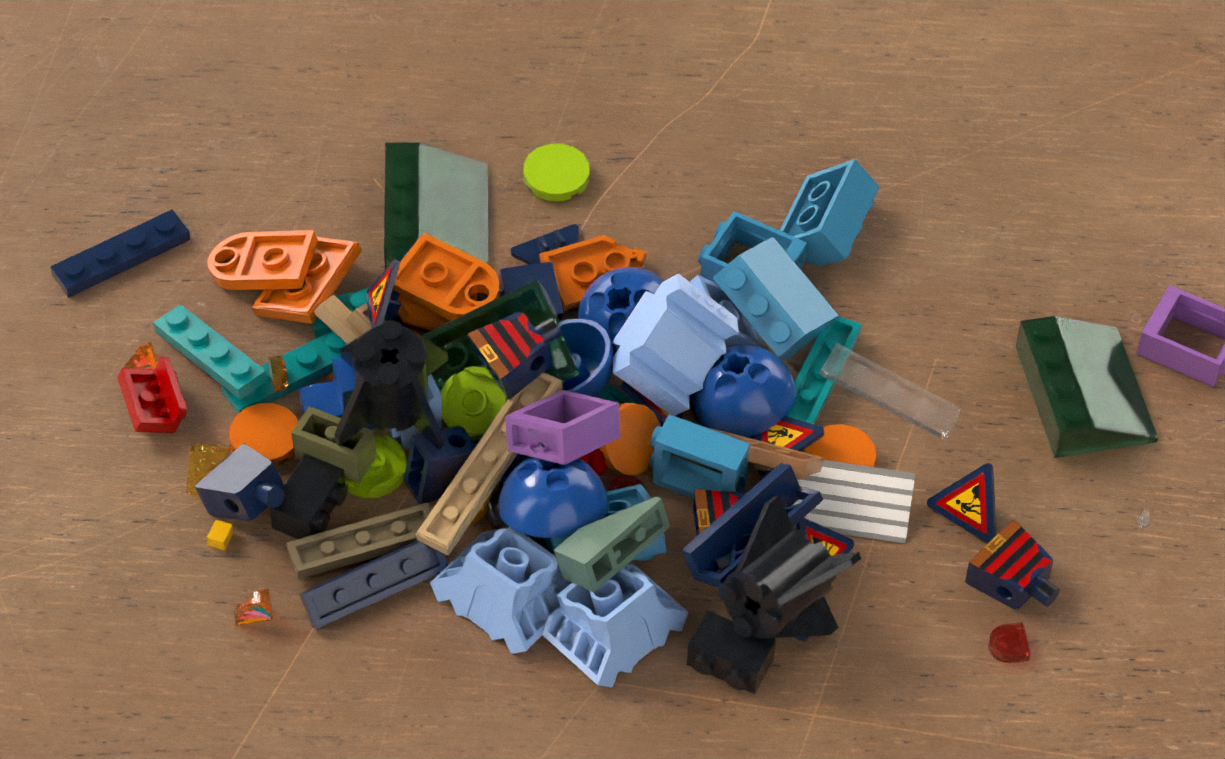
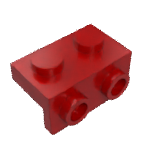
(153, 397)

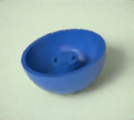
(606, 296)
(592, 355)
(745, 392)
(552, 498)

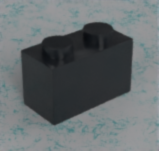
(309, 498)
(728, 656)

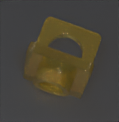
(202, 460)

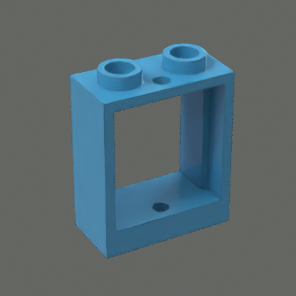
(748, 233)
(701, 446)

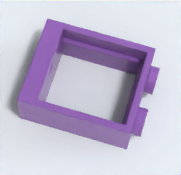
(1173, 355)
(565, 424)

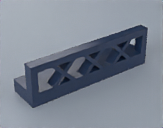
(725, 538)

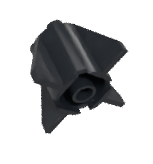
(391, 382)
(782, 581)

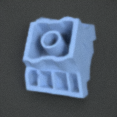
(672, 343)
(503, 586)
(614, 624)

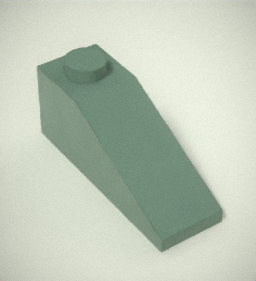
(607, 545)

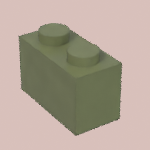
(316, 438)

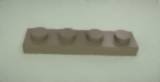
(356, 541)

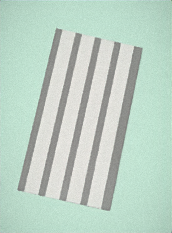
(862, 500)

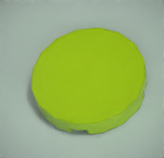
(556, 172)
(471, 401)
(384, 473)

